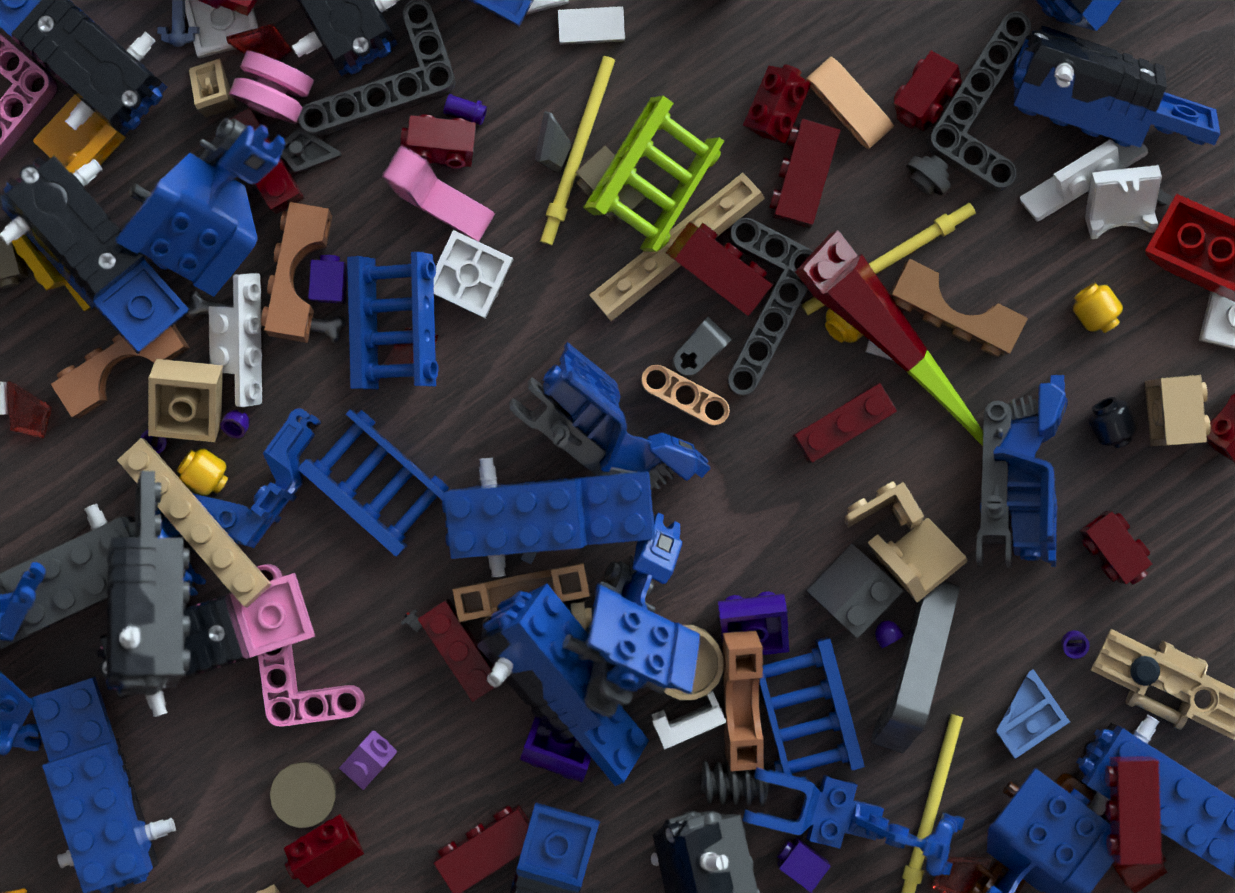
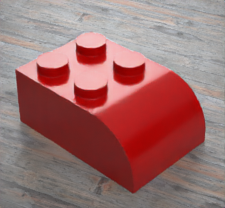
(1196, 246)

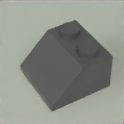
(854, 590)

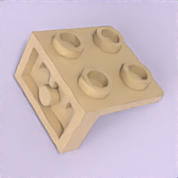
(904, 507)
(919, 558)

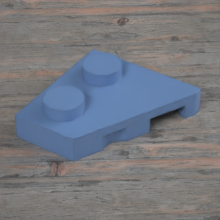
(1030, 717)

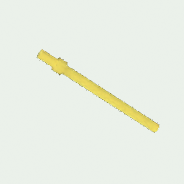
(556, 211)
(942, 226)
(913, 872)

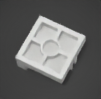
(1123, 199)
(470, 274)
(688, 725)

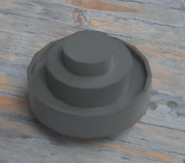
(929, 174)

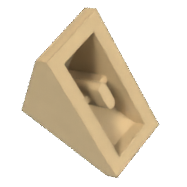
(211, 88)

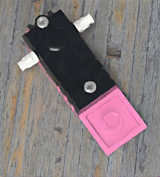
(228, 632)

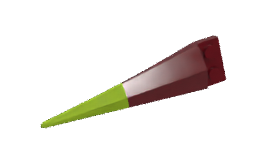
(857, 295)

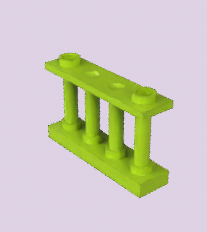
(622, 172)

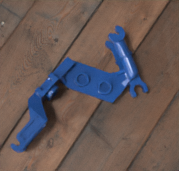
(238, 520)
(13, 702)
(834, 812)

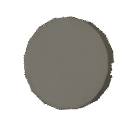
(303, 794)

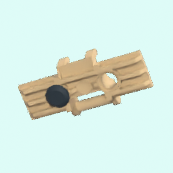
(1172, 672)

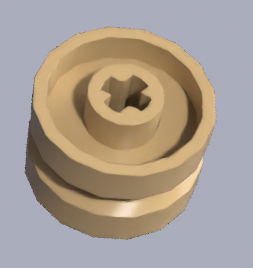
(708, 667)

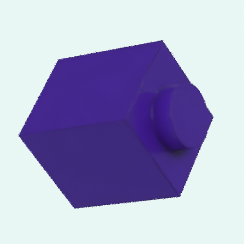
(328, 280)
(802, 863)

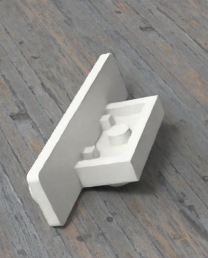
(1076, 177)
(237, 339)

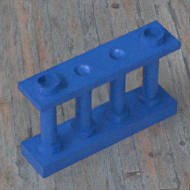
(363, 312)
(344, 492)
(838, 720)

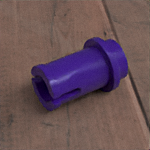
(465, 109)

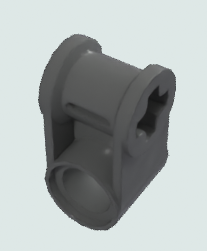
(703, 345)

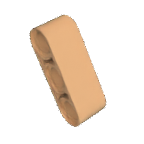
(849, 102)
(701, 395)

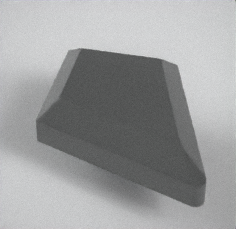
(552, 144)
(307, 151)

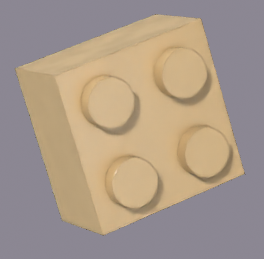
(185, 400)
(1177, 410)

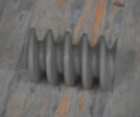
(733, 784)

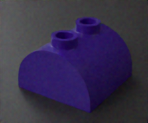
(761, 614)
(563, 757)

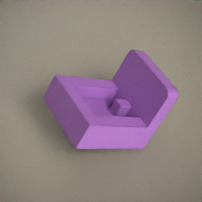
(368, 759)

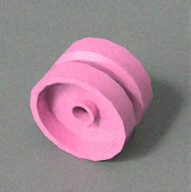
(272, 84)

